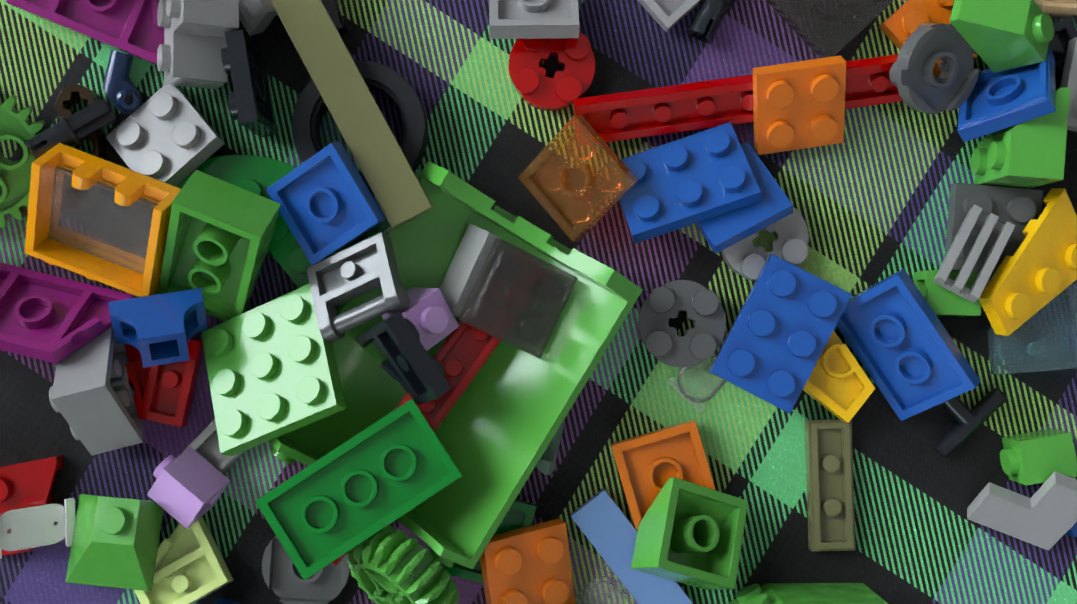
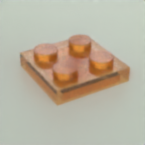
(577, 178)

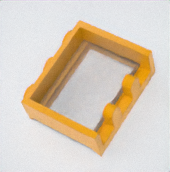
(98, 219)

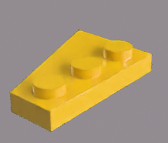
(1037, 270)
(839, 381)

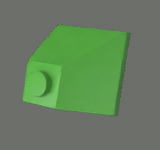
(1004, 31)
(115, 542)

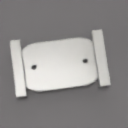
(36, 526)

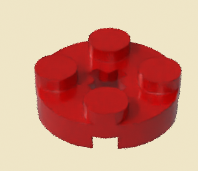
(555, 92)

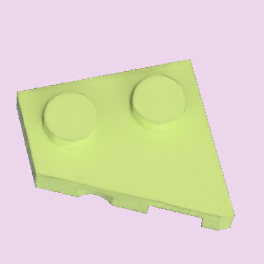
(186, 567)

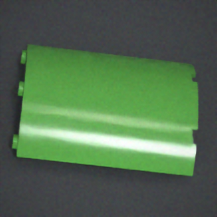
(513, 401)

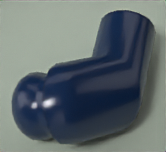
(119, 85)

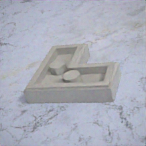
(1034, 519)

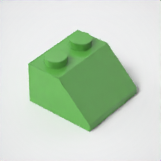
(1025, 153)
(691, 536)

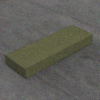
(829, 485)

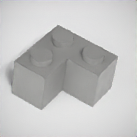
(194, 41)
(96, 396)

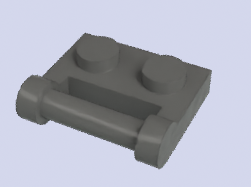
(351, 275)

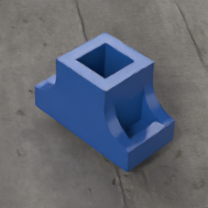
(159, 324)

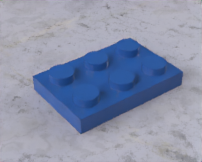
(687, 183)
(780, 333)
(905, 346)

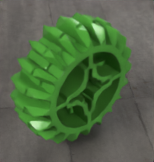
(400, 571)

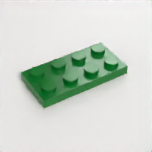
(358, 489)

